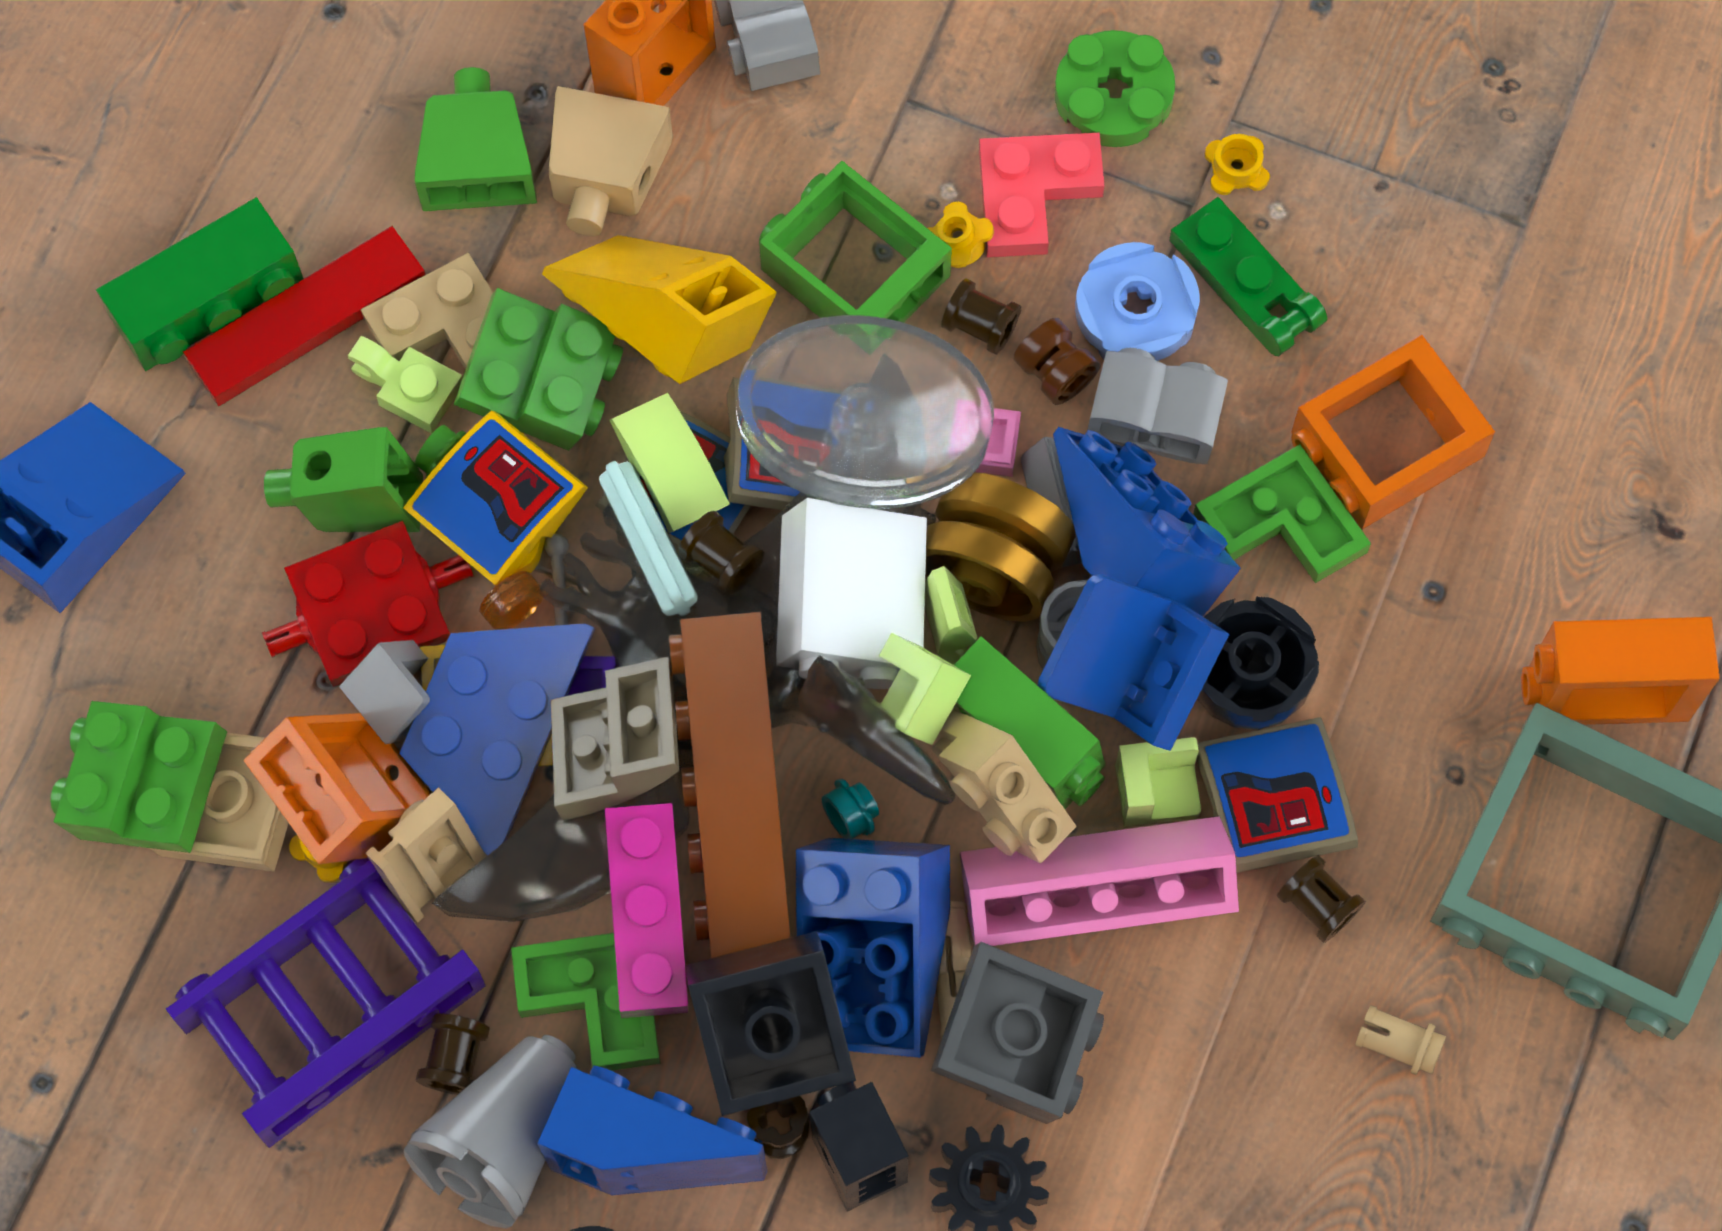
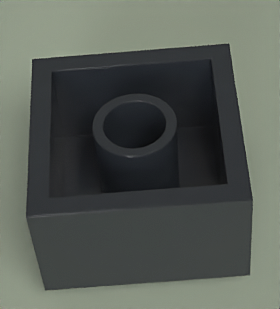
(769, 1023)

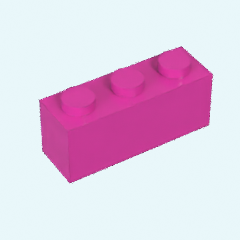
(646, 910)

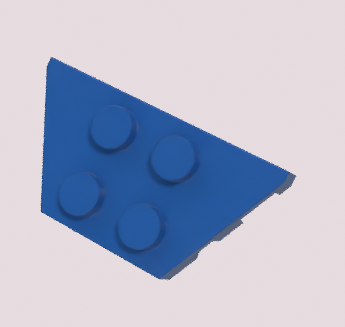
(493, 719)

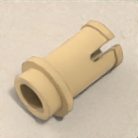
(1406, 1041)

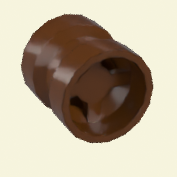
(1056, 361)

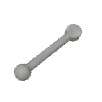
(557, 548)

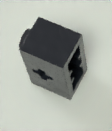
(858, 1143)

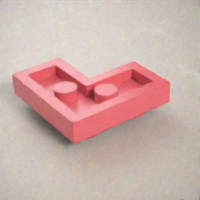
(1025, 173)

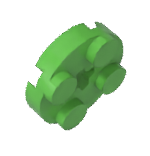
(1123, 57)

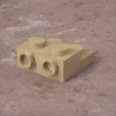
(1003, 786)

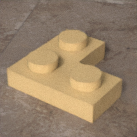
(433, 309)

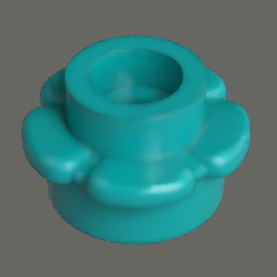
(850, 809)

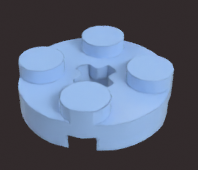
(1152, 275)

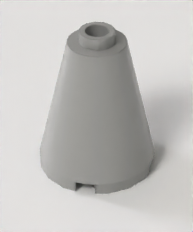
(490, 1132)

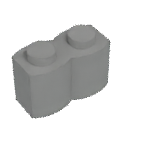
(770, 41)
(1158, 405)

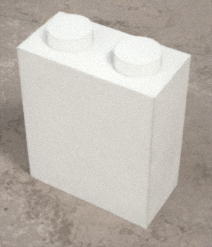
(848, 586)

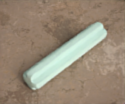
(648, 539)

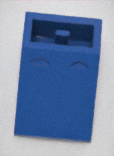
(76, 501)
(1138, 524)
(881, 932)
(640, 1143)

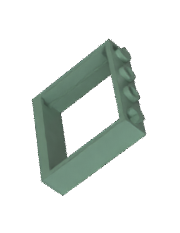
(1538, 954)

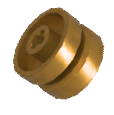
(999, 545)

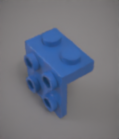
(1133, 658)

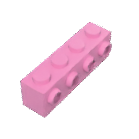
(1101, 882)

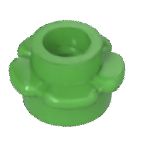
(436, 448)

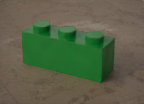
(200, 284)

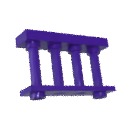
(333, 1062)

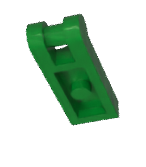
(1246, 276)

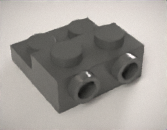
(1019, 1034)

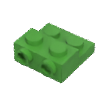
(539, 369)
(137, 777)

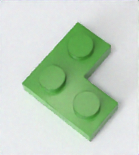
(1288, 500)
(578, 977)

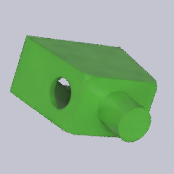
(472, 148)
(348, 481)

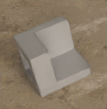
(386, 690)

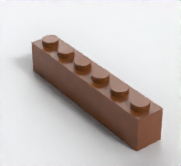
(731, 782)

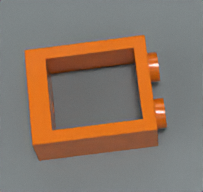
(634, 43)
(1439, 399)
(1623, 670)
(335, 783)

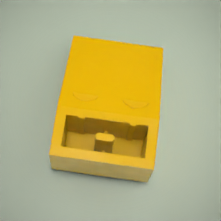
(667, 301)

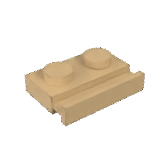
(427, 852)

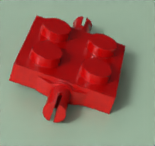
(366, 596)

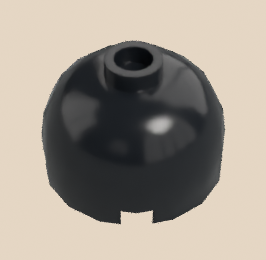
(1262, 666)

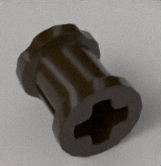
(981, 316)
(720, 553)
(1321, 898)
(452, 1053)
(782, 1145)

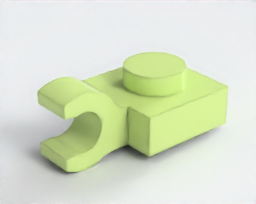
(412, 387)

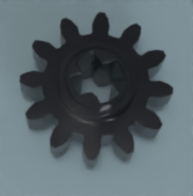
(1011, 1174)

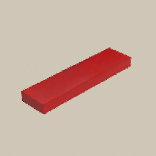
(302, 316)

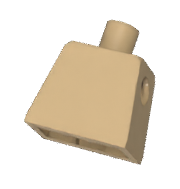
(604, 155)

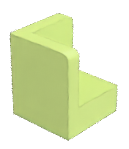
(922, 689)
(1158, 782)

